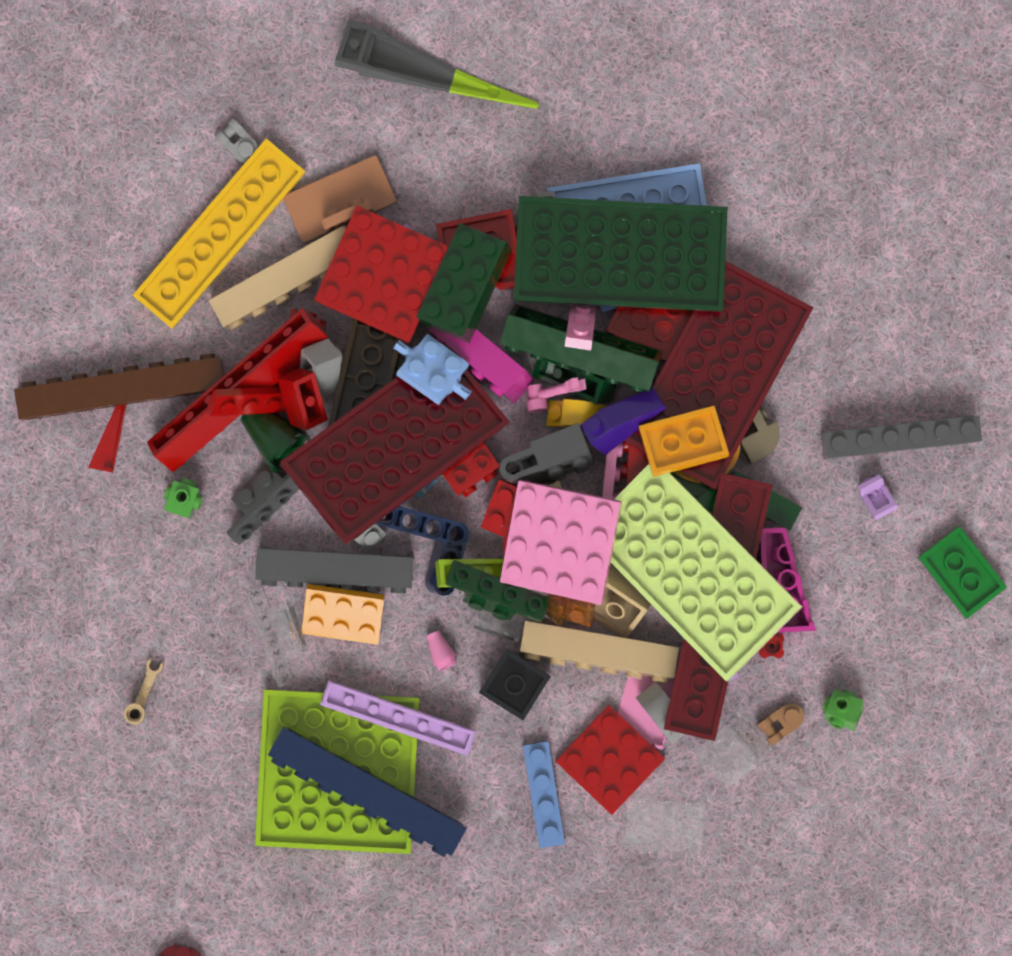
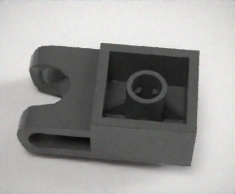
(549, 458)

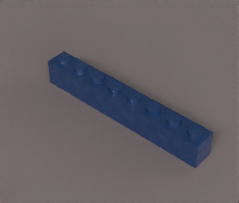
(368, 791)

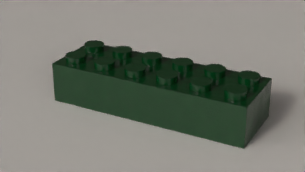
(609, 355)

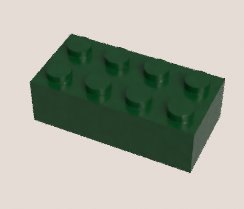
(464, 283)

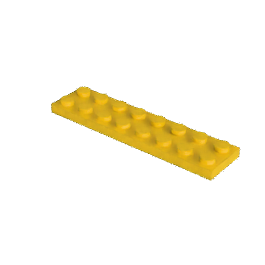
(219, 233)

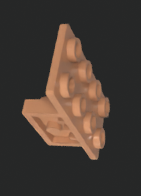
(332, 200)

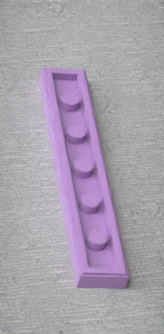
(398, 717)

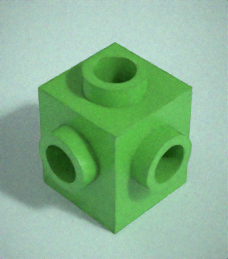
(174, 502)
(843, 709)

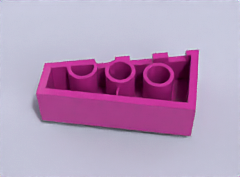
(490, 364)
(778, 559)

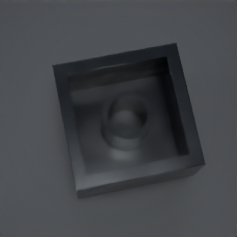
(514, 684)

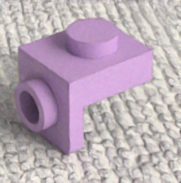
(877, 497)

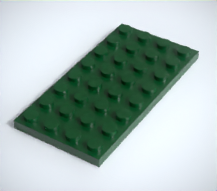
(620, 253)

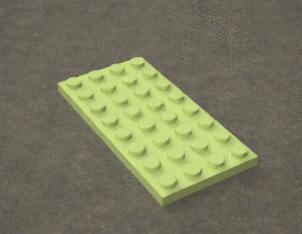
(697, 573)

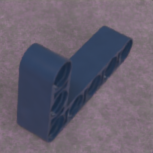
(440, 534)

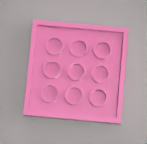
(560, 541)

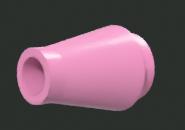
(441, 652)

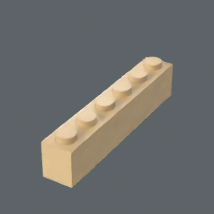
(276, 282)
(599, 651)

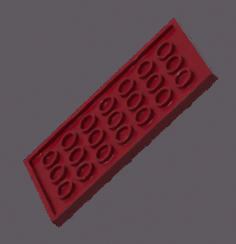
(729, 361)
(389, 452)

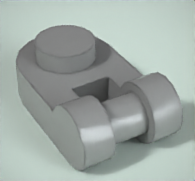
(243, 147)

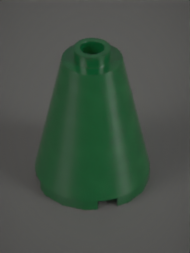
(273, 437)

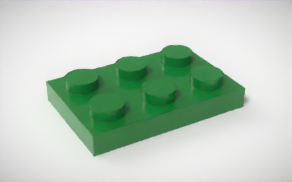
(962, 572)

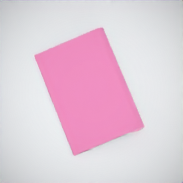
(636, 715)

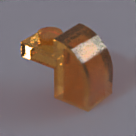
(574, 610)

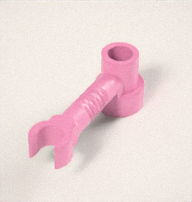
(539, 396)

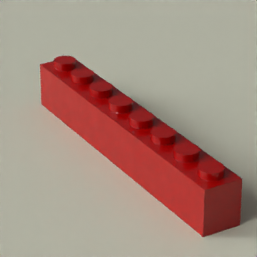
(260, 368)

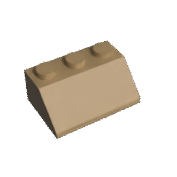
(621, 606)

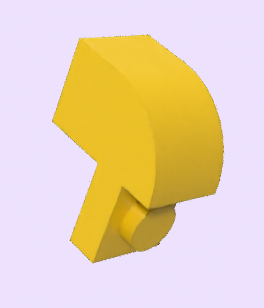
(570, 412)

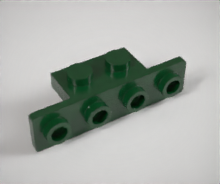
(488, 594)

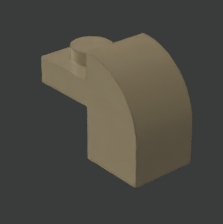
(763, 440)

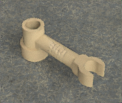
(143, 695)

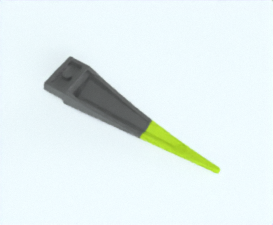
(388, 59)

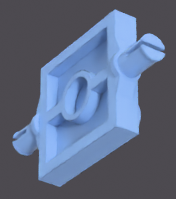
(432, 369)

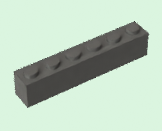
(901, 437)
(334, 568)

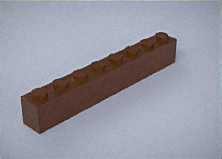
(117, 389)

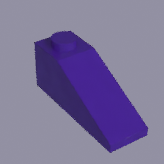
(620, 420)

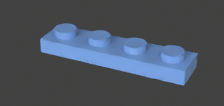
(543, 794)

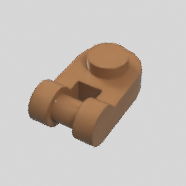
(790, 718)

